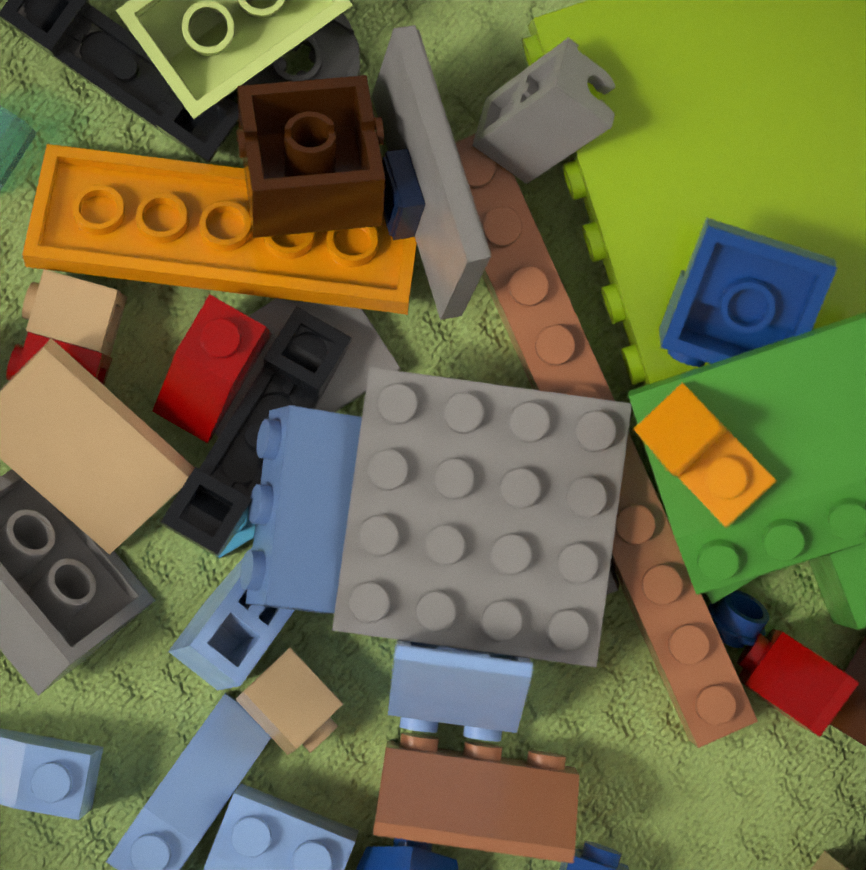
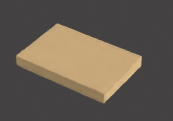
(85, 448)

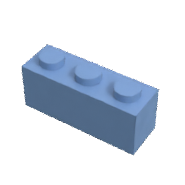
(300, 509)

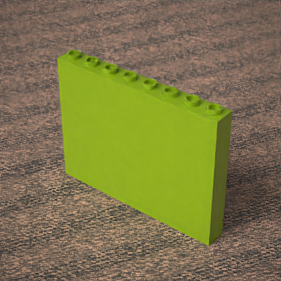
(720, 118)

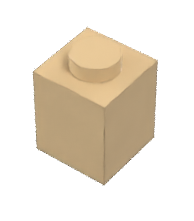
(74, 311)
(291, 704)

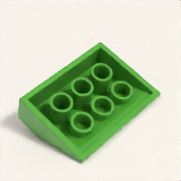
(805, 422)

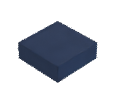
(401, 195)

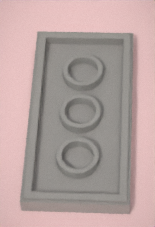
(415, 120)

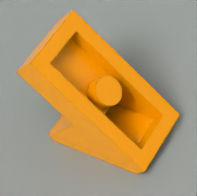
(704, 455)

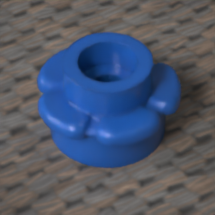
(739, 619)

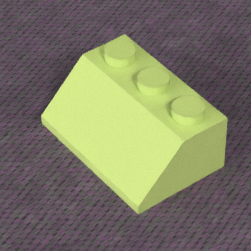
(221, 44)

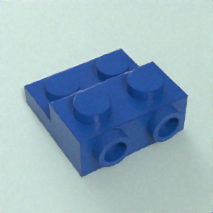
(742, 295)

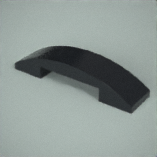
(119, 68)
(294, 374)

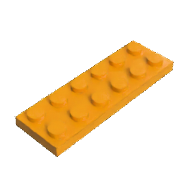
(195, 231)

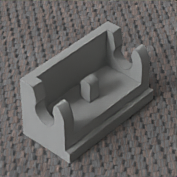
(545, 113)

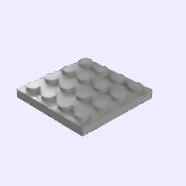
(482, 517)

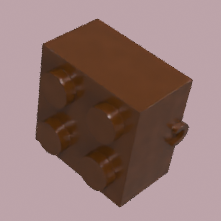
(311, 155)

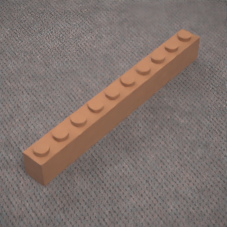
(644, 547)

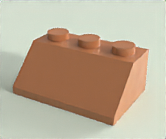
(478, 798)

